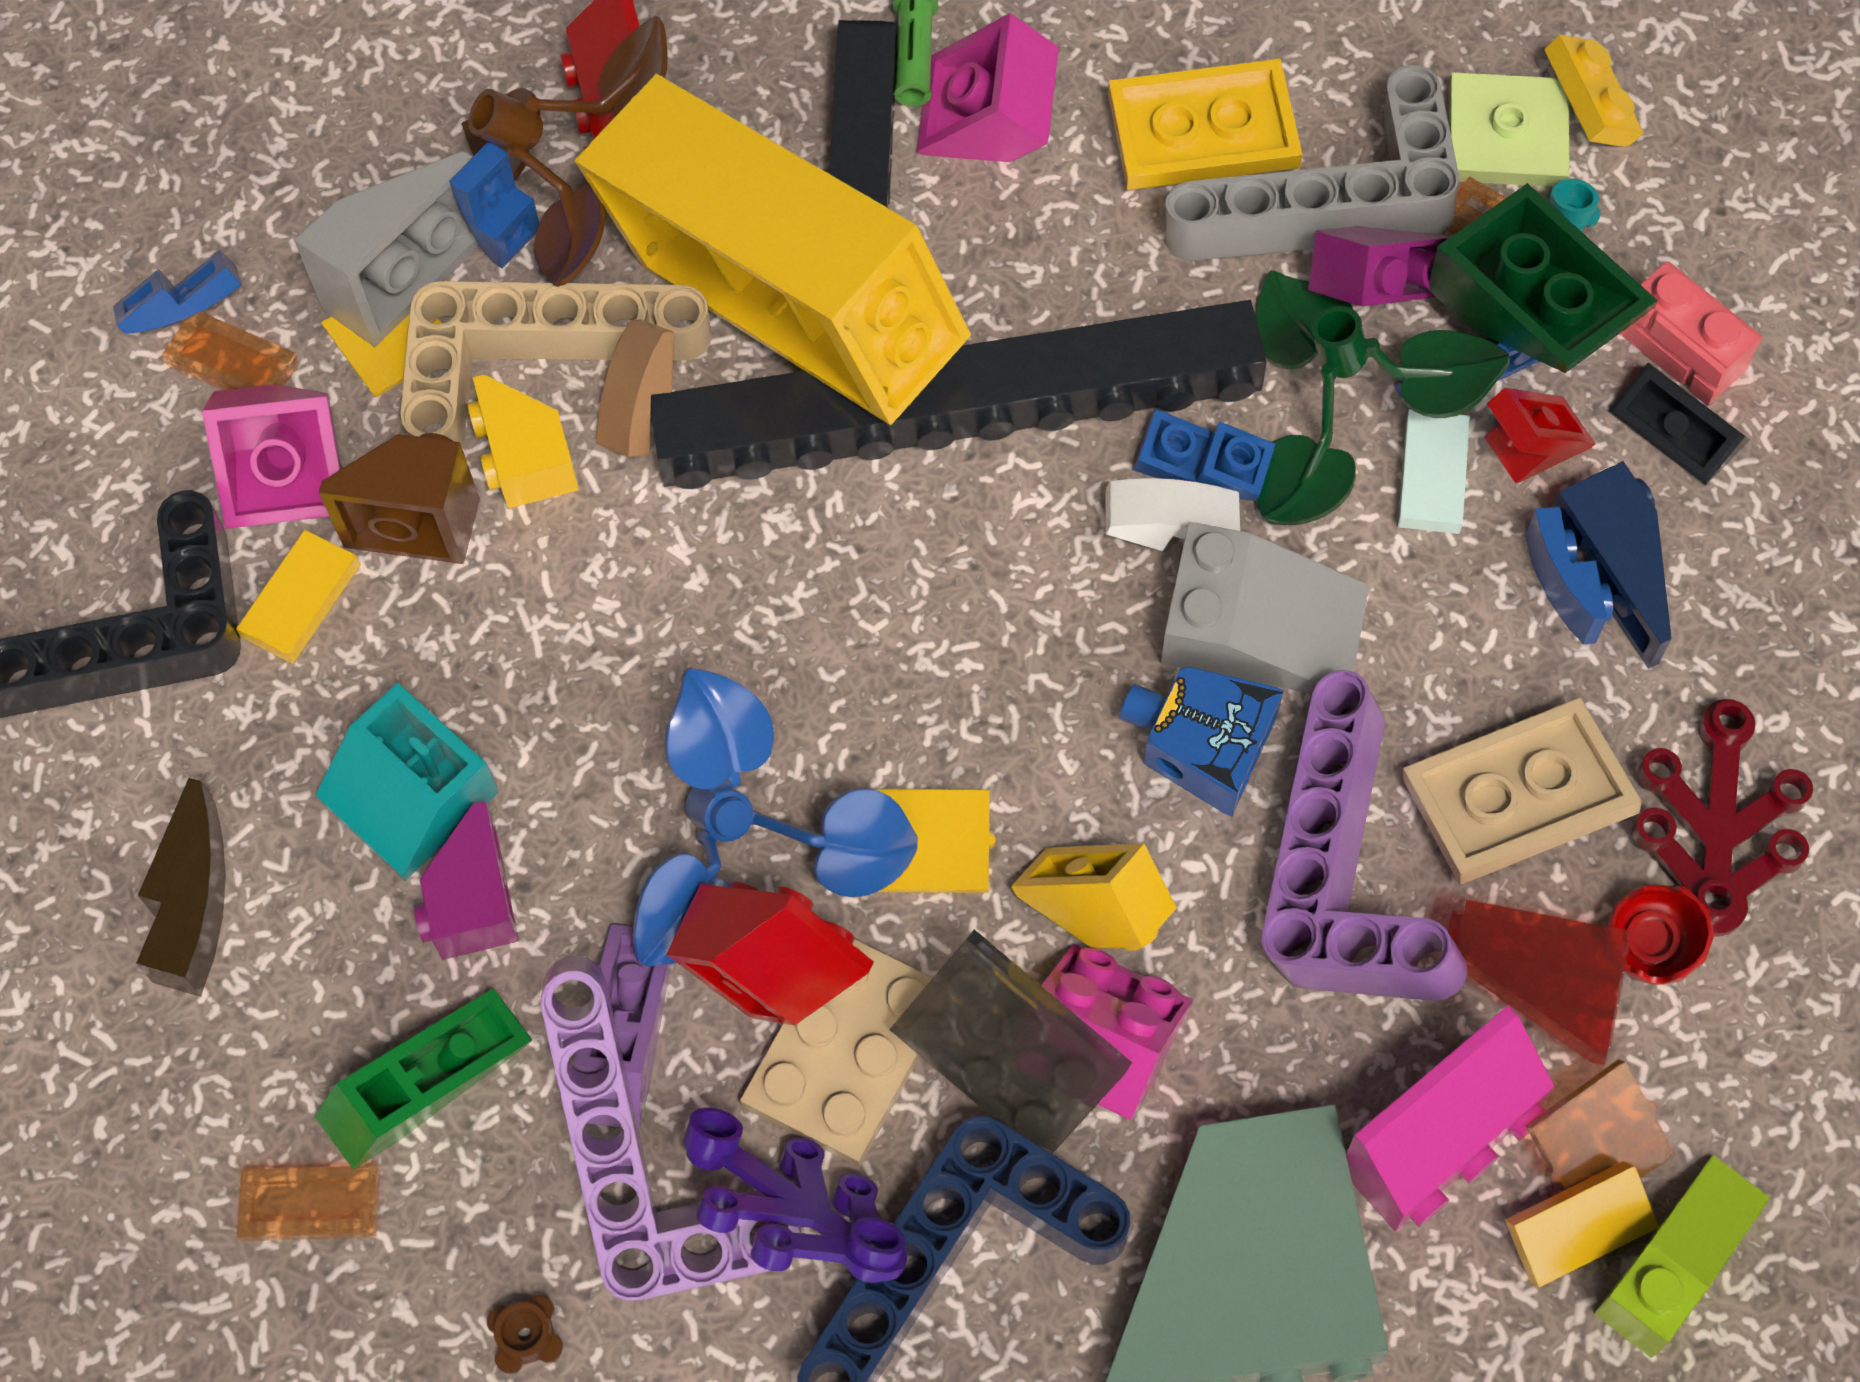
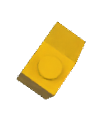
(1099, 893)

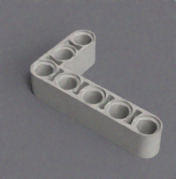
(1286, 208)

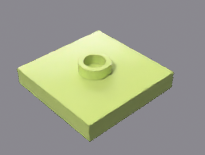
(1509, 129)

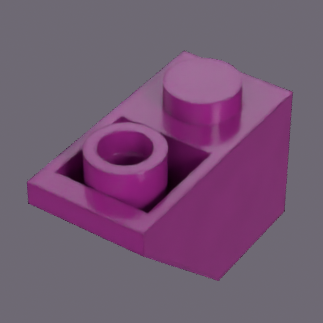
(1373, 264)

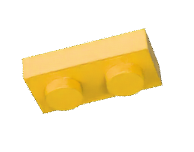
(1594, 90)

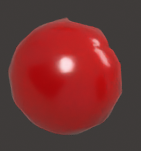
(1668, 932)

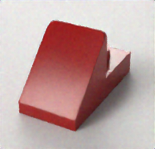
(1534, 432)

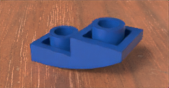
(1195, 454)
(1568, 584)

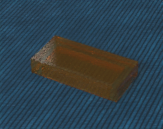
(227, 355)
(308, 1203)

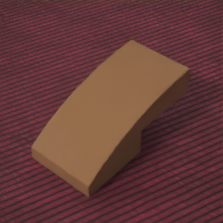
(637, 369)

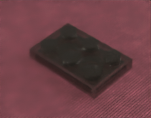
(1010, 1044)

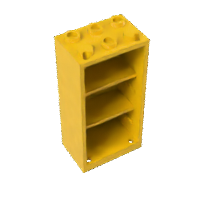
(776, 247)

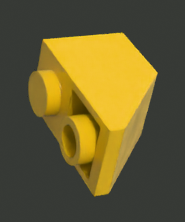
(526, 444)

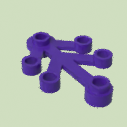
(865, 1245)

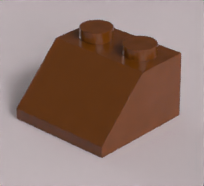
(405, 499)

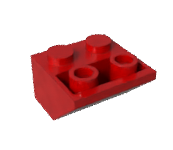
(766, 951)

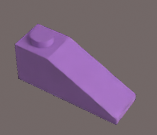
(637, 1006)

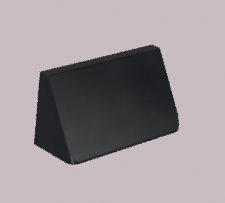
(1678, 424)

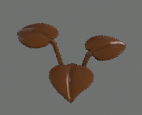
(512, 121)

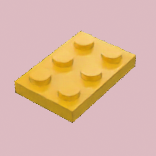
(1204, 124)

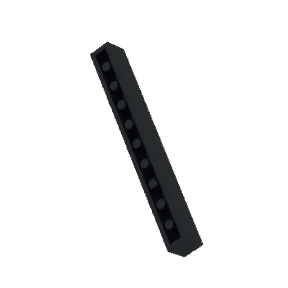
(979, 392)

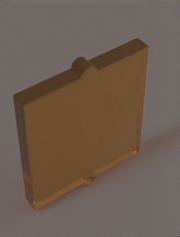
(1600, 1128)

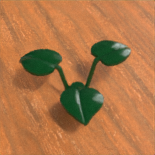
(1440, 374)

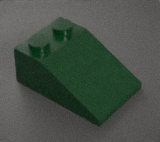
(1536, 282)

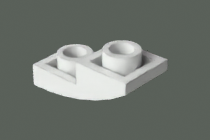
(1157, 509)

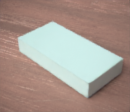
(1434, 473)

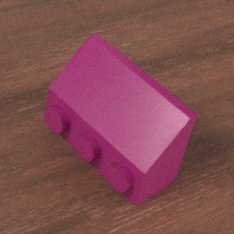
(1450, 1122)

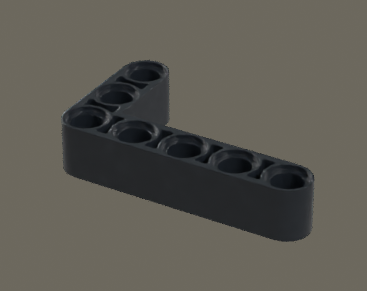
(116, 639)

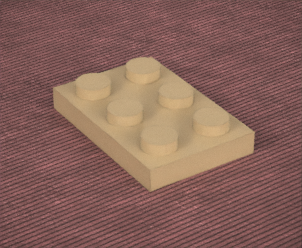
(1521, 791)
(841, 1064)

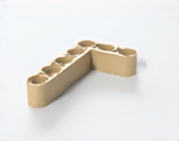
(528, 335)

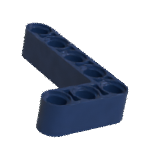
(940, 1245)

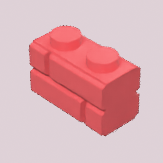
(1693, 335)

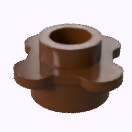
(510, 1320)

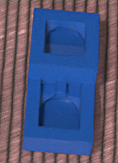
(493, 206)
(160, 303)

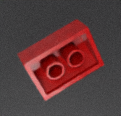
(592, 41)

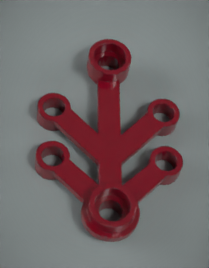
(1718, 825)

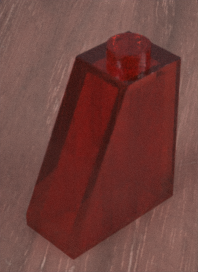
(1548, 969)

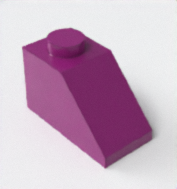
(467, 891)

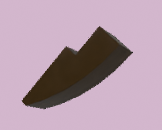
(185, 895)

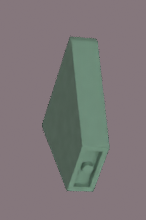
(1258, 1263)

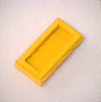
(298, 596)
(1582, 1223)

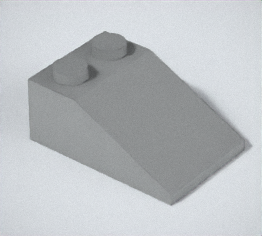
(385, 245)
(1261, 611)

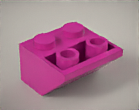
(1126, 1009)

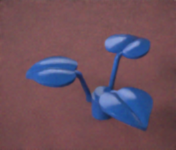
(708, 741)

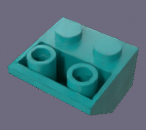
(403, 781)

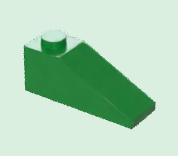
(419, 1078)

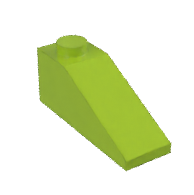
(1682, 1257)

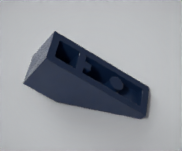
(1620, 531)

